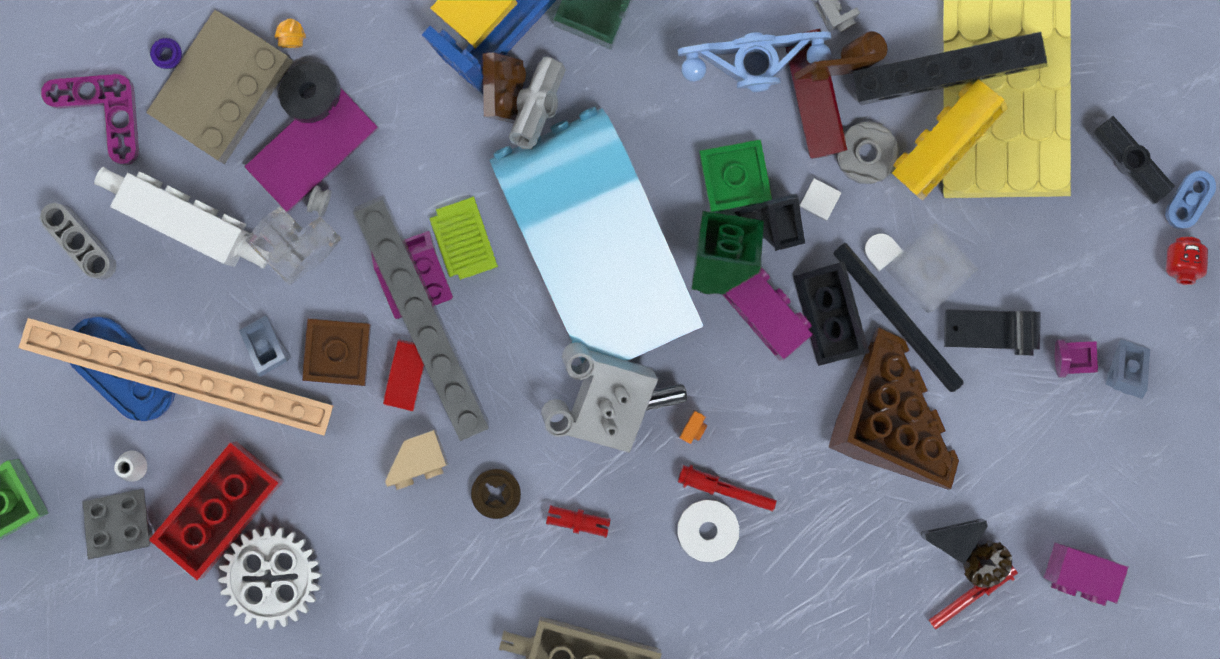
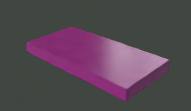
(310, 152)

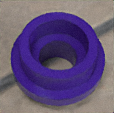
(157, 49)

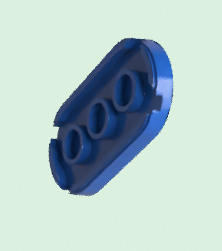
(123, 394)

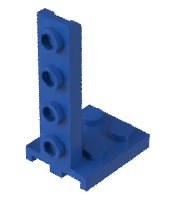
(501, 40)

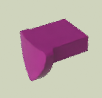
(1075, 357)

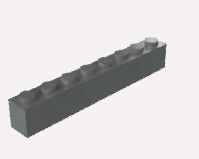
(421, 317)

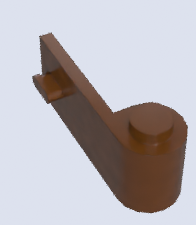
(855, 56)

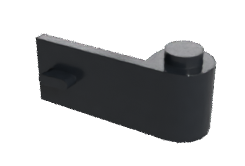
(993, 330)

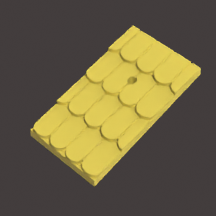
(1031, 141)

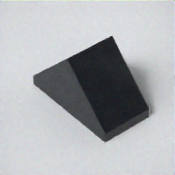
(957, 539)

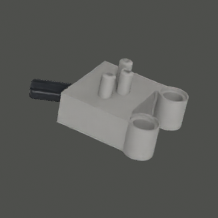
(609, 399)

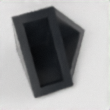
(781, 221)

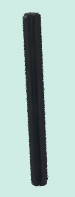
(898, 318)

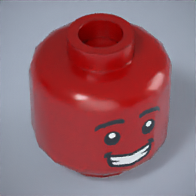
(1187, 260)

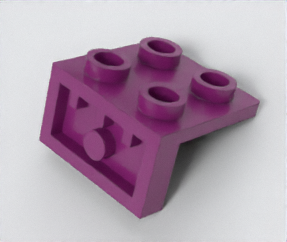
(426, 259)

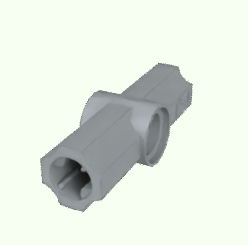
(537, 103)

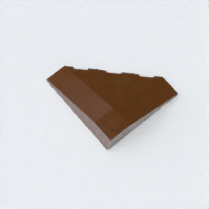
(889, 419)

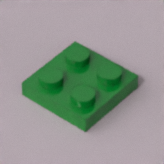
(735, 175)

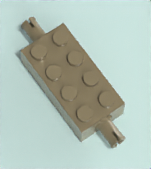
(568, 641)

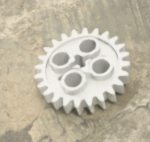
(272, 605)

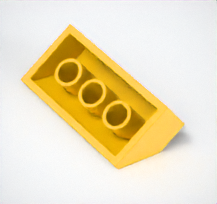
(950, 139)

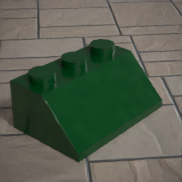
(726, 252)

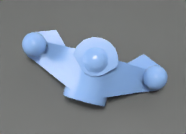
(695, 69)

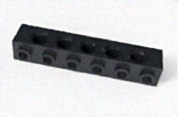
(950, 68)

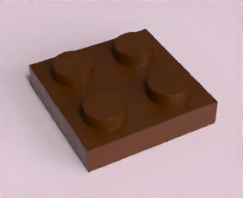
(501, 85)
(336, 352)

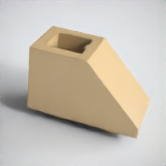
(417, 457)

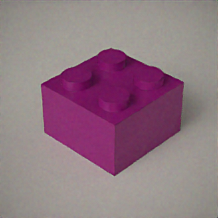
(1094, 576)

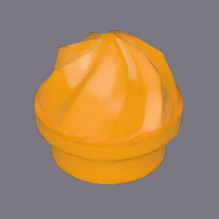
(290, 34)

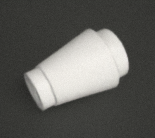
(137, 464)

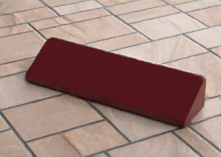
(817, 110)

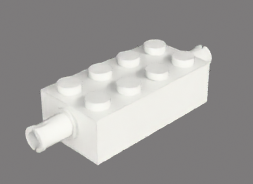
(177, 218)

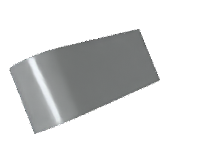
(64, 236)

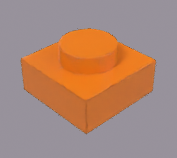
(694, 428)

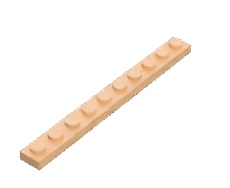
(175, 376)

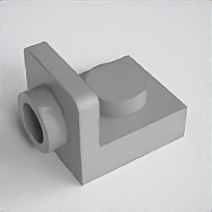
(831, 17)

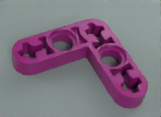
(112, 105)

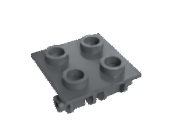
(116, 524)

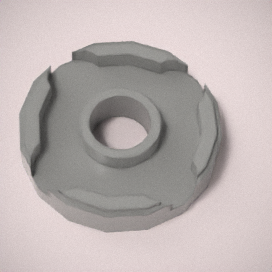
(886, 153)

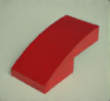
(404, 377)

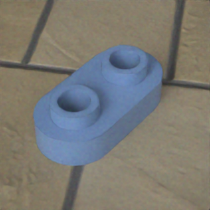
(1189, 200)

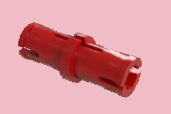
(578, 521)

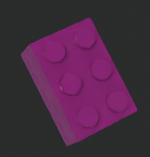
(769, 315)

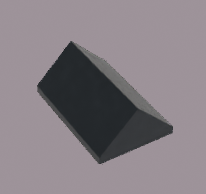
(832, 312)

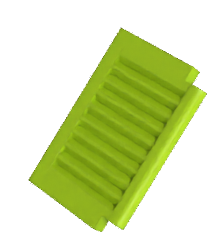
(463, 239)

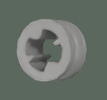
(319, 201)

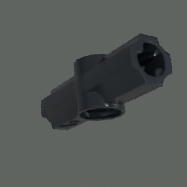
(1147, 175)

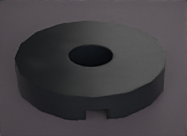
(301, 78)

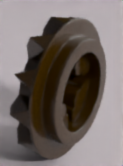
(480, 493)
(988, 575)

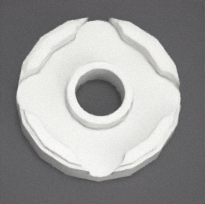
(714, 548)

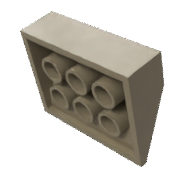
(219, 86)

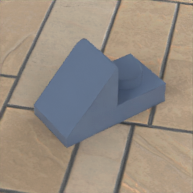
(264, 346)
(1130, 369)

